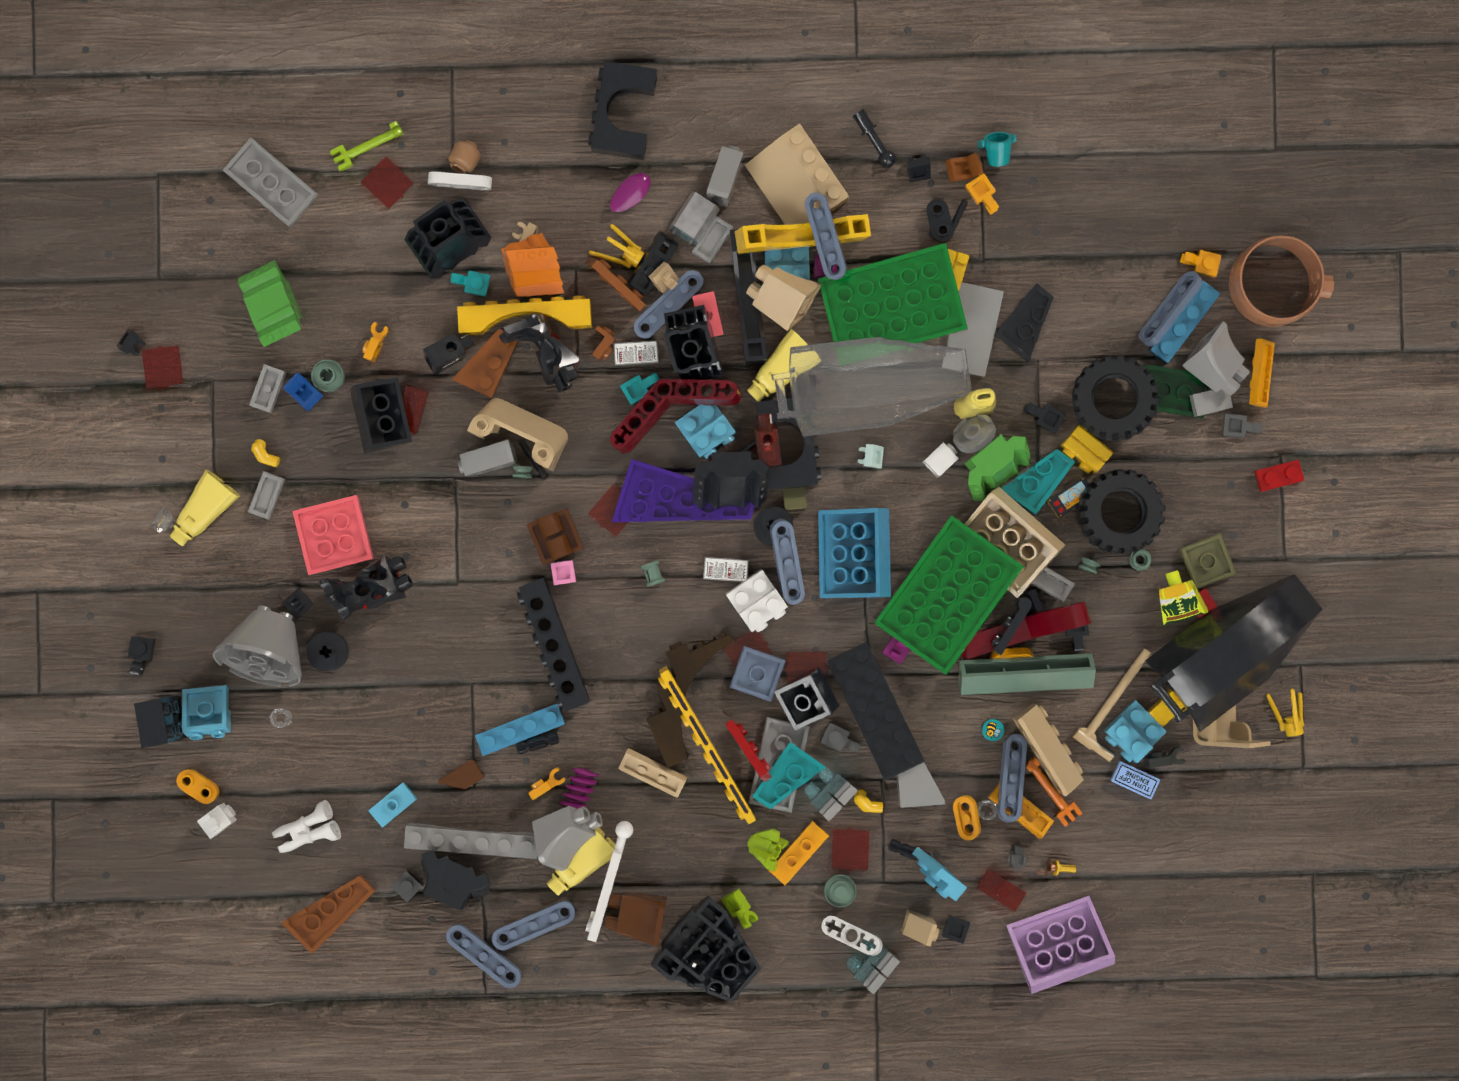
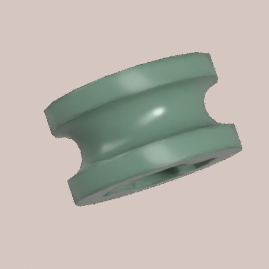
(522, 472)
(1089, 565)

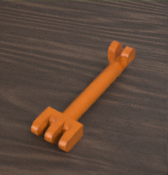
(1033, 766)

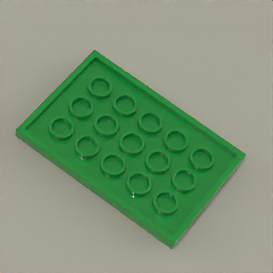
(896, 299)
(949, 595)

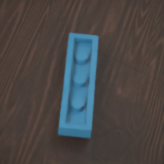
(1185, 323)
(520, 729)

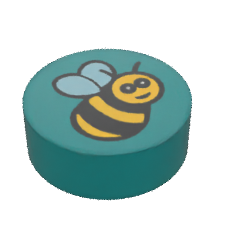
(992, 729)

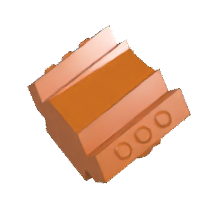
(532, 267)

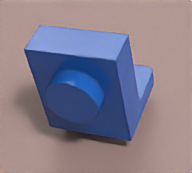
(303, 391)

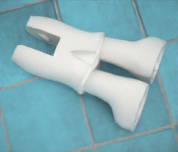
(302, 831)

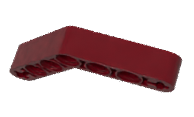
(663, 402)
(1032, 626)

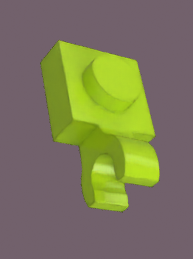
(739, 906)

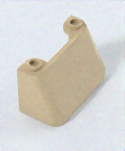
(548, 437)

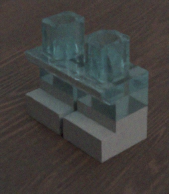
(824, 801)
(869, 974)

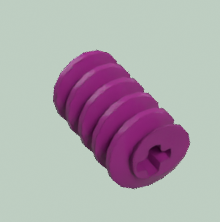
(579, 788)

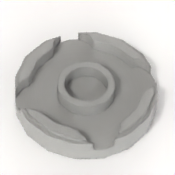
(974, 433)

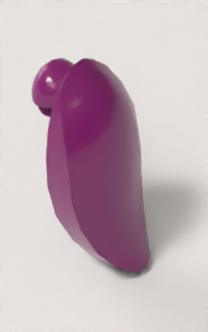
(630, 192)

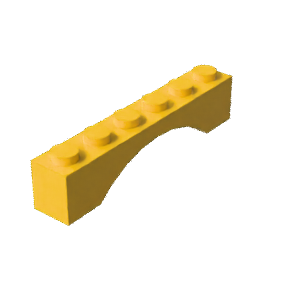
(776, 237)
(478, 319)

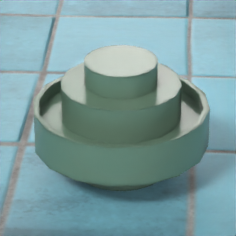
(328, 375)
(840, 890)

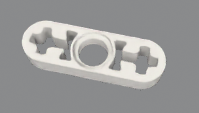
(461, 181)
(868, 936)

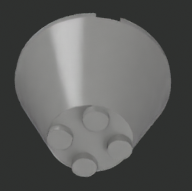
(262, 649)

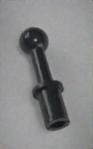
(886, 157)

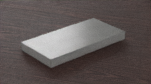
(270, 182)
(981, 312)
(775, 738)

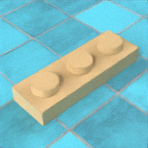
(652, 773)

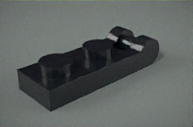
(651, 261)
(1011, 625)

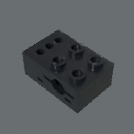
(159, 721)

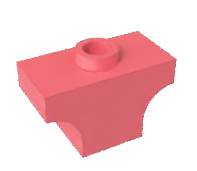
(708, 299)

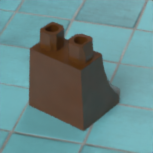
(638, 916)

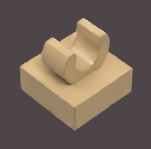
(527, 231)
(664, 278)

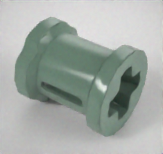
(652, 573)

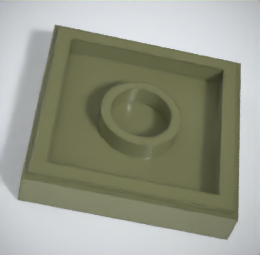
(1207, 561)

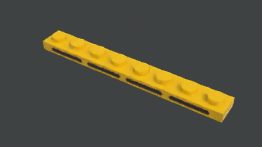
(701, 738)

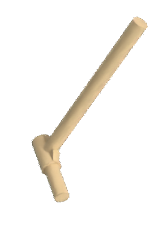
(1086, 735)

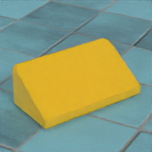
(1161, 712)

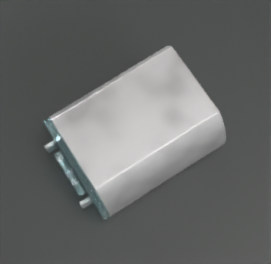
(694, 218)

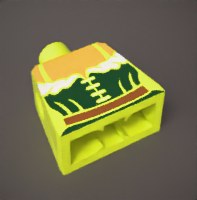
(1180, 600)

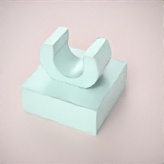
(873, 456)

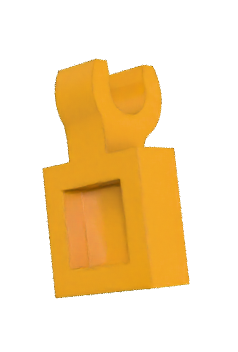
(982, 191)
(1204, 262)
(372, 348)
(541, 787)

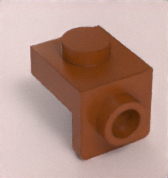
(964, 168)
(604, 348)

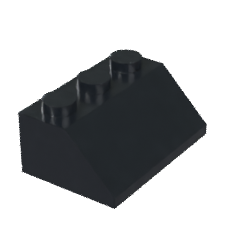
(380, 414)

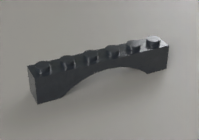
(750, 317)

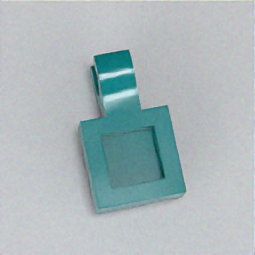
(474, 283)
(637, 388)

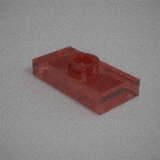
(414, 403)
(1001, 890)

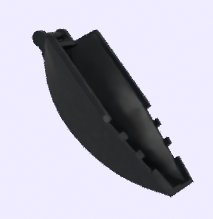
(1232, 650)

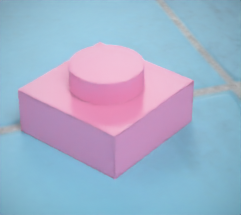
(563, 572)

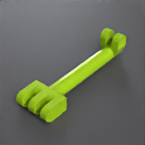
(347, 155)

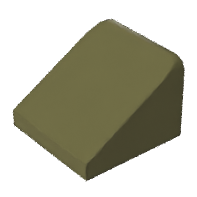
(794, 498)

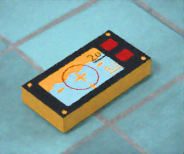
(1067, 498)

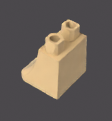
(782, 295)

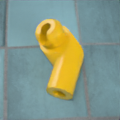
(261, 454)
(865, 804)

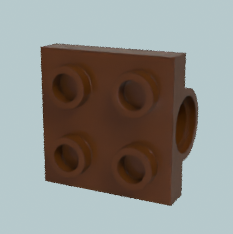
(555, 536)

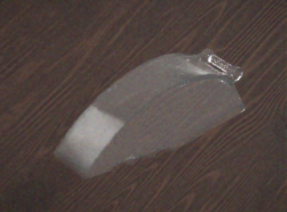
(868, 383)

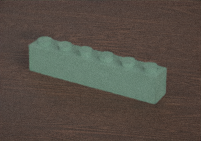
(1026, 674)

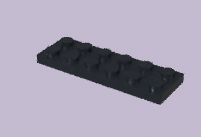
(876, 711)

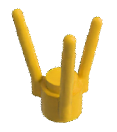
(631, 254)
(1293, 724)

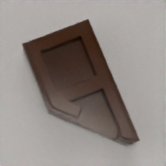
(463, 776)

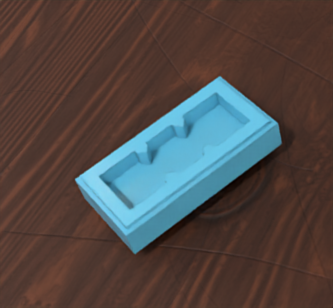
(392, 804)

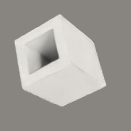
(941, 459)

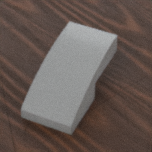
(1210, 402)

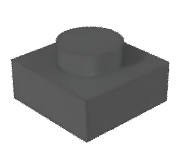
(407, 886)

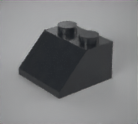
(807, 699)

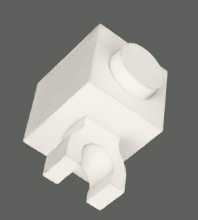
(217, 820)

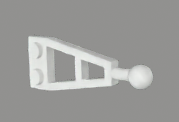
(623, 830)

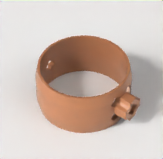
(1320, 285)

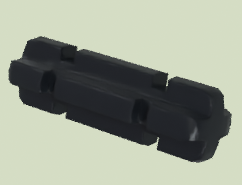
(537, 743)
(903, 849)

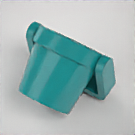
(997, 147)

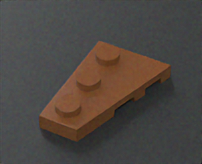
(633, 297)
(487, 366)

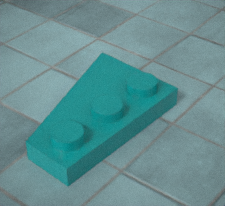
(1039, 482)
(788, 773)

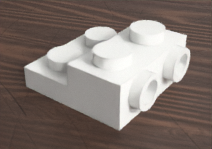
(757, 601)

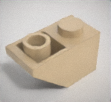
(920, 927)

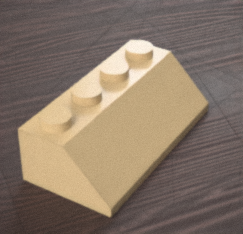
(1048, 749)

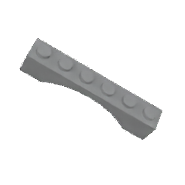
(470, 841)

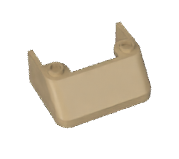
(1227, 733)

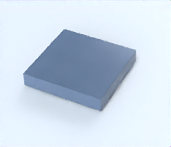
(757, 673)

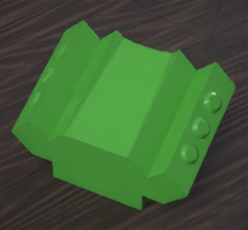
(270, 303)
(996, 464)

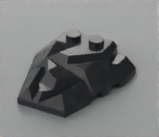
(707, 952)

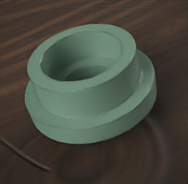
(1146, 560)

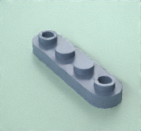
(825, 236)
(670, 301)
(1170, 308)
(787, 561)
(1012, 778)
(533, 925)
(483, 956)

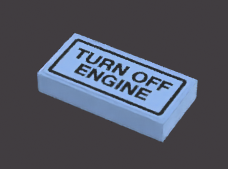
(1135, 780)

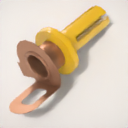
(1055, 868)

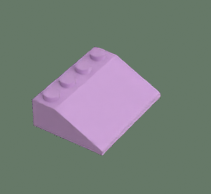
(1061, 944)

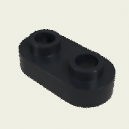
(940, 220)

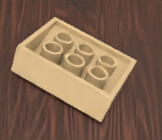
(791, 172)
(1016, 534)

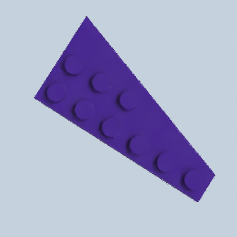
(663, 495)

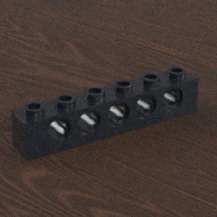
(579, 695)

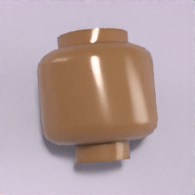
(464, 157)

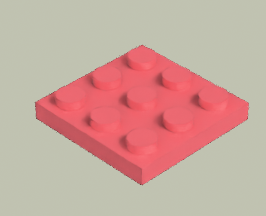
(333, 535)

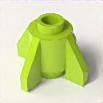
(767, 847)

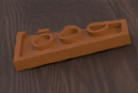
(322, 918)

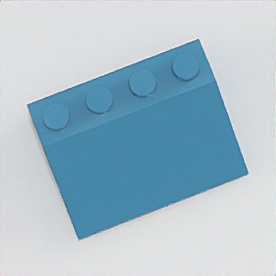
(854, 553)

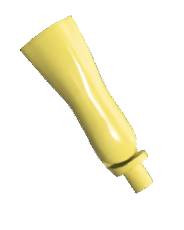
(776, 363)
(975, 402)
(205, 504)
(587, 860)

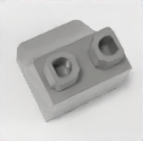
(1217, 361)
(563, 834)

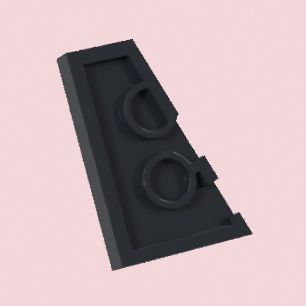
(1025, 322)

